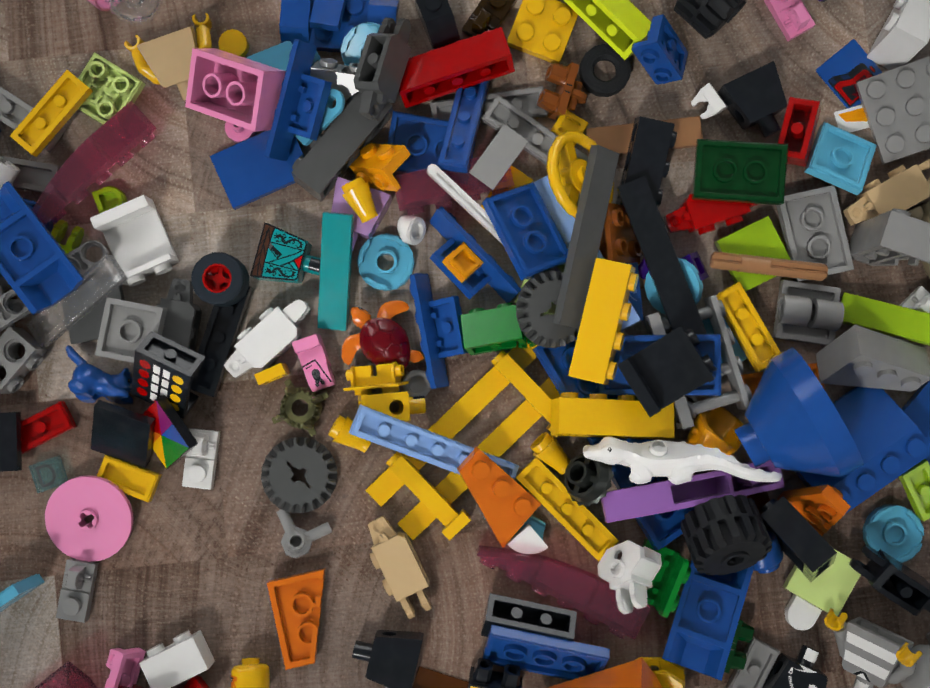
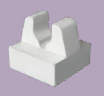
(709, 95)

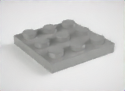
(898, 109)

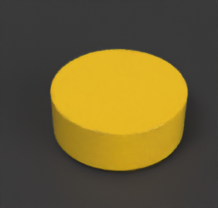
(234, 42)

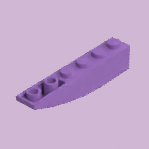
(665, 496)

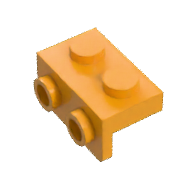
(379, 163)

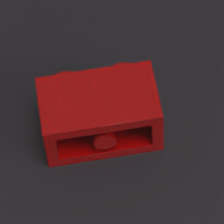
(799, 129)

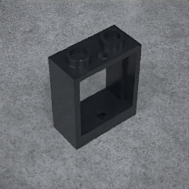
(798, 538)

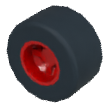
(210, 274)

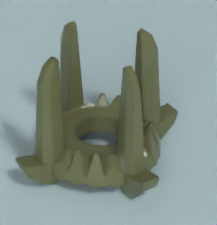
(314, 411)

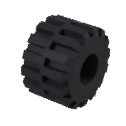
(708, 15)
(725, 535)

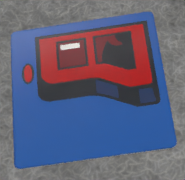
(846, 69)

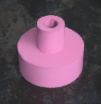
(237, 133)

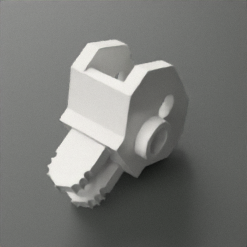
(630, 574)

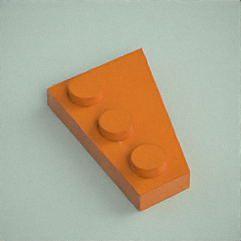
(498, 495)
(818, 505)

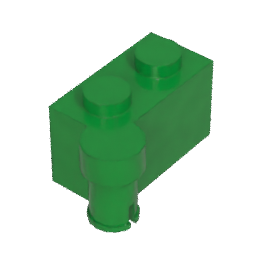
(492, 330)

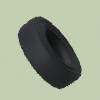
(597, 86)

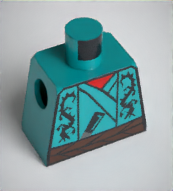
(283, 257)

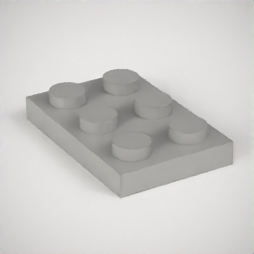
(815, 229)

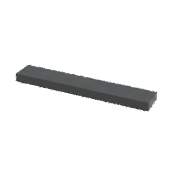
(586, 236)

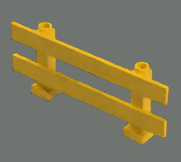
(437, 500)

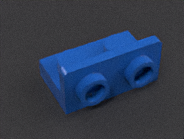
(662, 52)

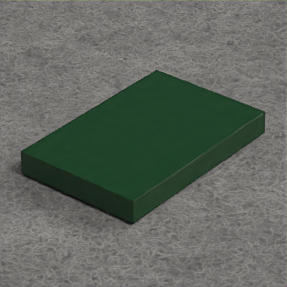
(740, 171)

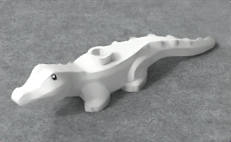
(671, 460)

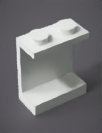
(137, 239)

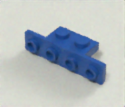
(299, 104)
(488, 273)
(439, 329)

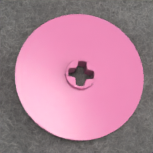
(77, 500)

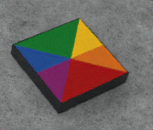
(170, 434)

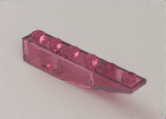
(92, 161)
(569, 585)

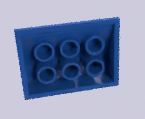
(885, 439)

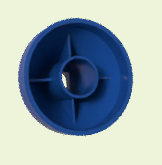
(796, 422)

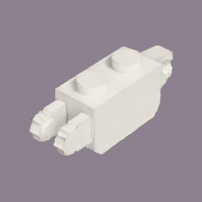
(268, 339)

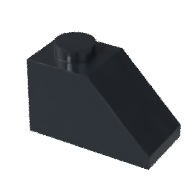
(437, 22)

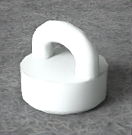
(411, 229)

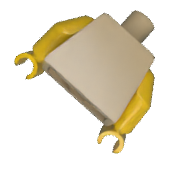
(168, 57)

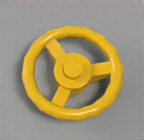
(566, 171)

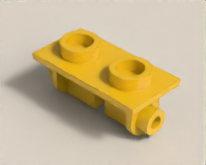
(387, 378)

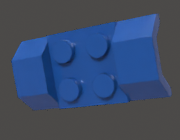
(297, 13)
(31, 256)
(707, 621)

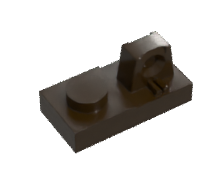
(487, 16)

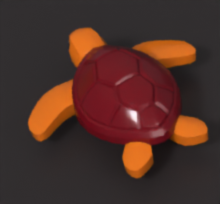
(381, 337)

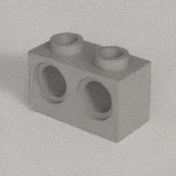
(18, 367)

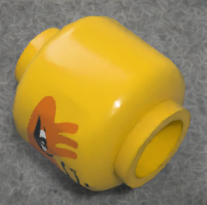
(250, 674)

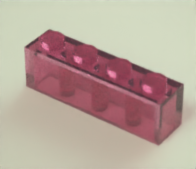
(421, 190)

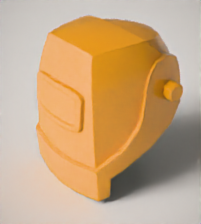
(716, 430)

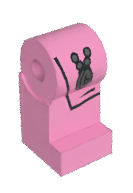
(314, 362)

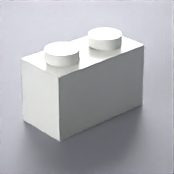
(178, 661)

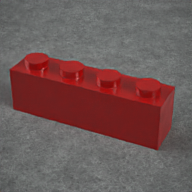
(456, 66)

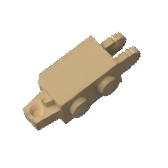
(900, 191)
(399, 565)

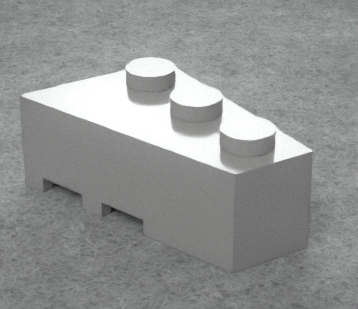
(890, 239)
(873, 361)

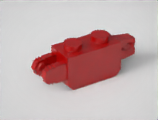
(704, 215)

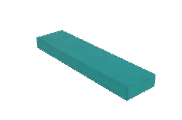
(335, 270)

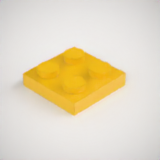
(542, 29)

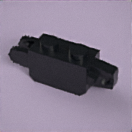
(894, 580)

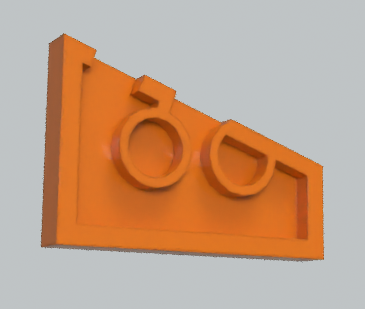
(297, 615)

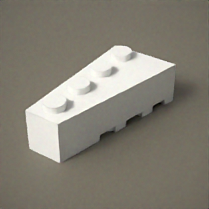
(902, 34)

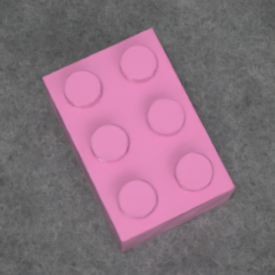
(233, 88)

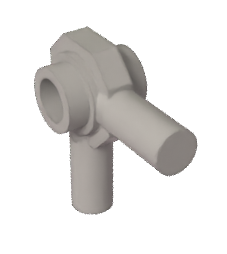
(296, 540)

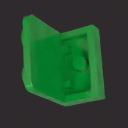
(667, 582)

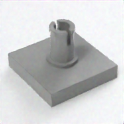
(126, 326)

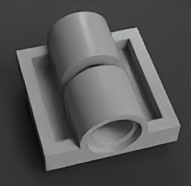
(808, 312)

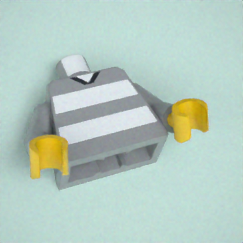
(872, 651)

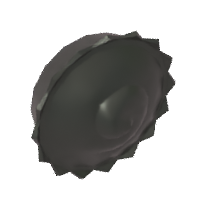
(587, 480)

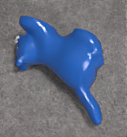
(91, 383)

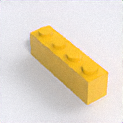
(602, 321)
(608, 417)

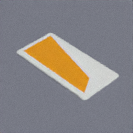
(851, 119)

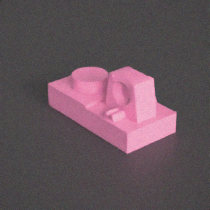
(791, 17)
(124, 667)

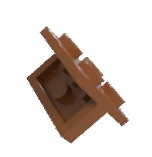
(618, 238)

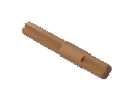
(768, 266)

